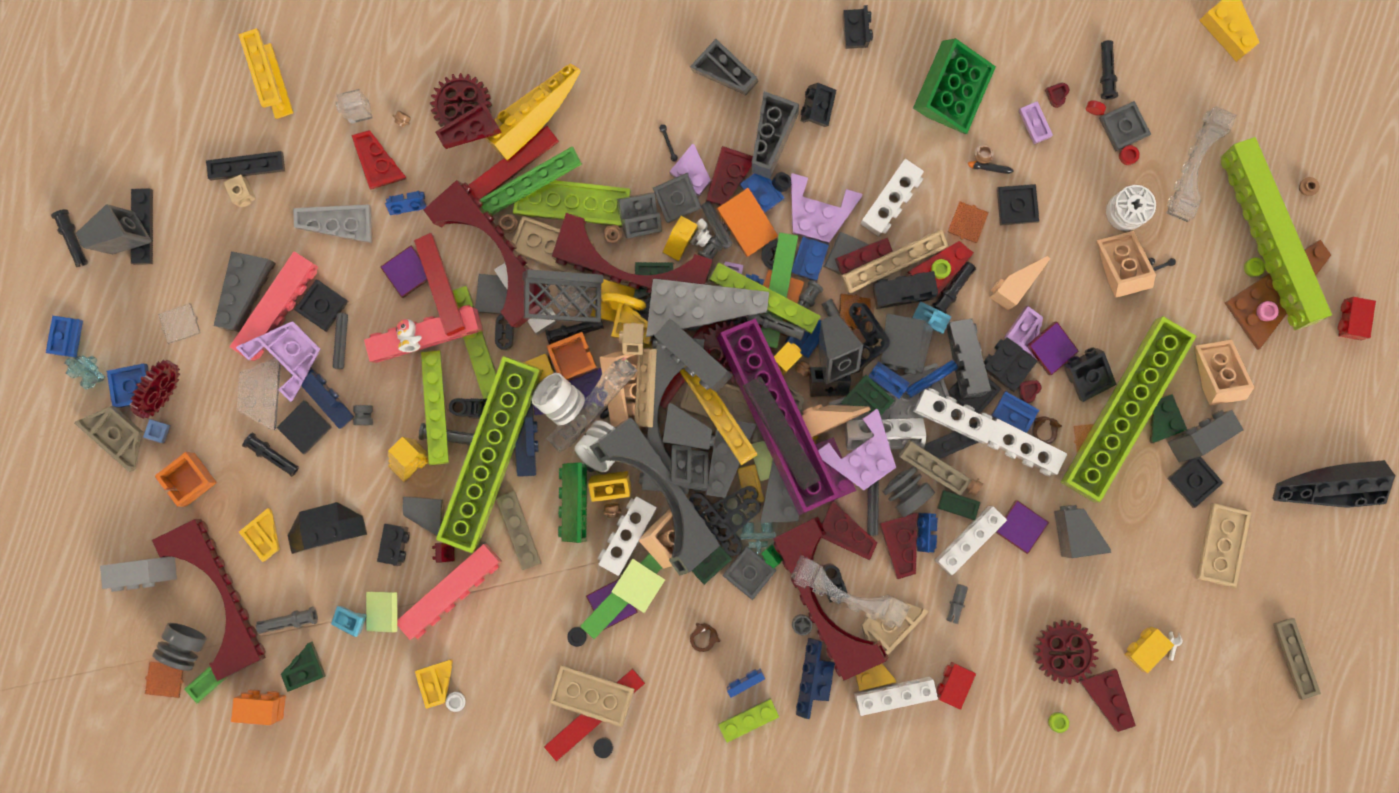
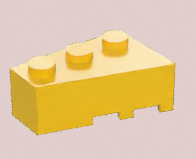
(1231, 27)
(407, 457)

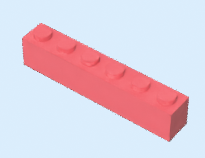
(277, 301)
(385, 346)
(448, 591)

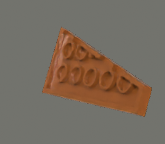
(1245, 304)

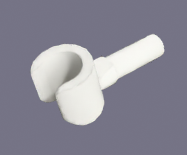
(702, 225)
(1176, 641)

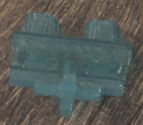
(86, 369)
(766, 532)

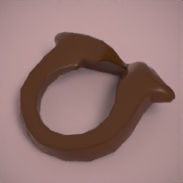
(1054, 427)
(702, 628)

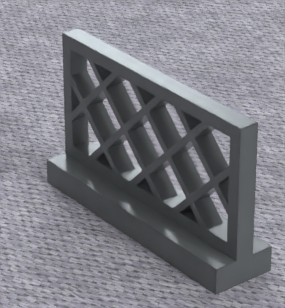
(562, 279)

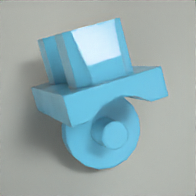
(934, 317)

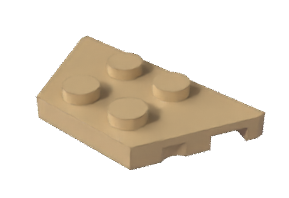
(891, 637)

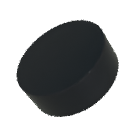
(781, 182)
(577, 636)
(603, 747)

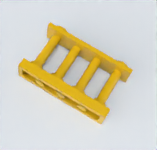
(266, 73)

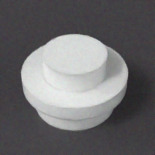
(702, 238)
(455, 701)

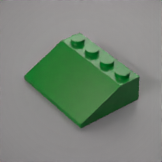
(954, 86)
(573, 502)

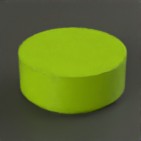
(1254, 267)
(941, 268)
(1058, 722)

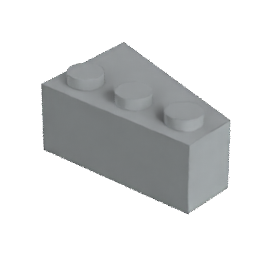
(137, 572)

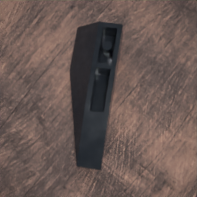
(1339, 485)

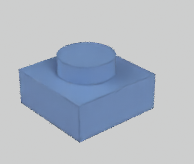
(156, 431)

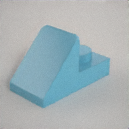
(348, 621)

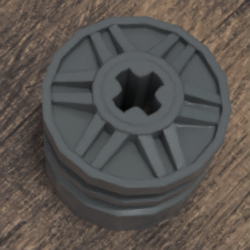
(908, 491)
(179, 646)

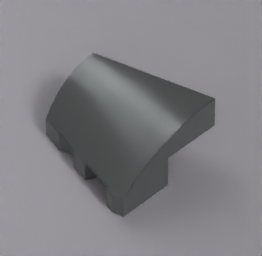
(424, 512)

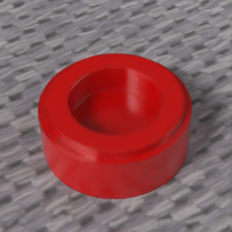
(1096, 107)
(1129, 155)

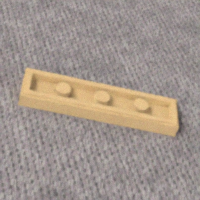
(645, 388)

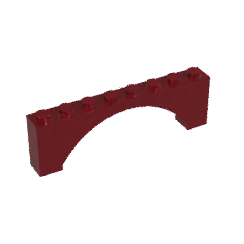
(459, 206)
(576, 250)
(239, 642)
(849, 652)

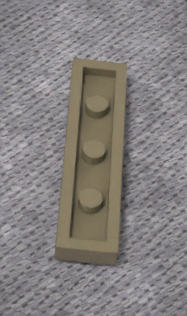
(934, 467)
(518, 530)
(1296, 658)

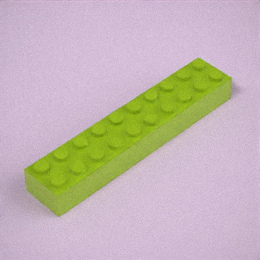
(1275, 234)
(1128, 409)
(489, 454)

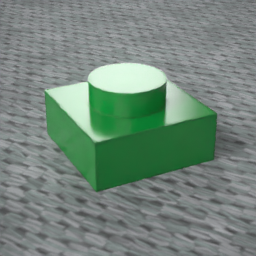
(771, 556)

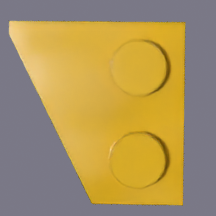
(626, 315)
(262, 535)
(874, 677)
(434, 682)

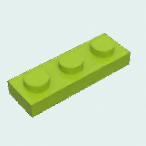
(748, 720)

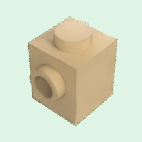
(239, 191)
(632, 338)

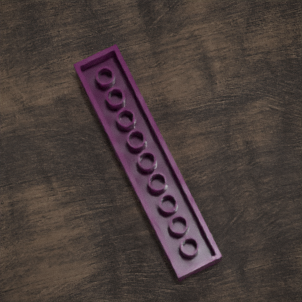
(749, 359)

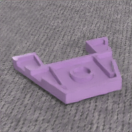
(815, 218)
(291, 349)
(866, 462)

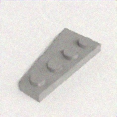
(340, 221)

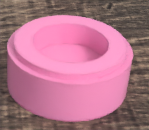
(1267, 311)

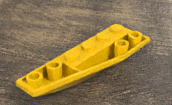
(531, 112)

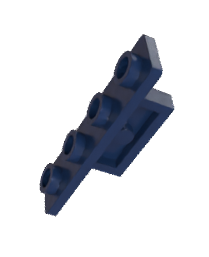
(326, 399)
(527, 446)
(815, 679)

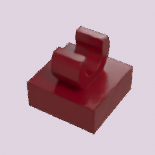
(443, 553)

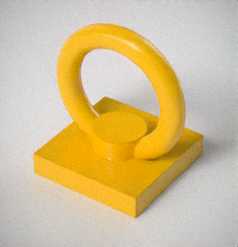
(611, 295)

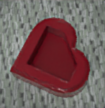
(1057, 94)
(1028, 390)

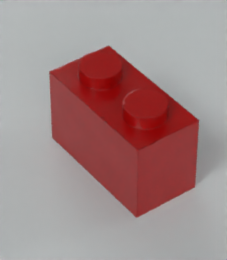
(1356, 318)
(955, 685)

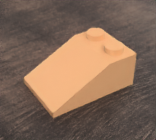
(1125, 264)
(1012, 289)
(1222, 373)
(823, 419)
(660, 539)

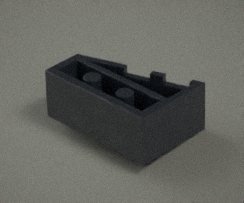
(905, 290)

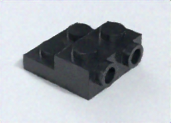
(1009, 364)
(1090, 373)

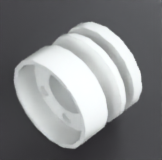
(1122, 213)
(558, 399)
(582, 448)

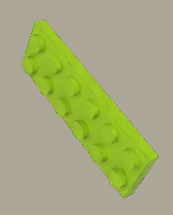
(589, 201)

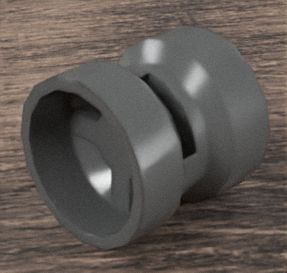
(362, 415)
(803, 627)

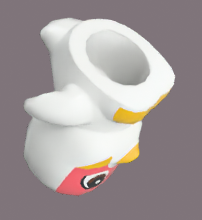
(406, 334)

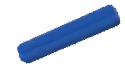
(931, 378)

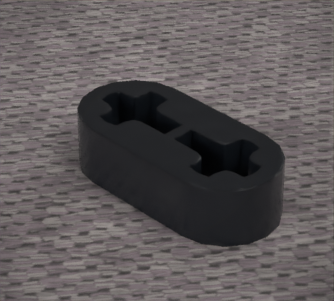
(499, 334)

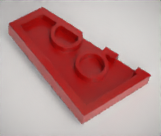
(375, 161)
(956, 256)

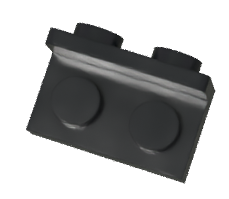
(857, 28)
(818, 104)
(393, 544)

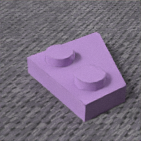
(693, 165)
(1025, 328)

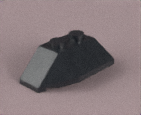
(324, 527)

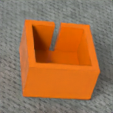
(572, 357)
(188, 477)
(258, 708)

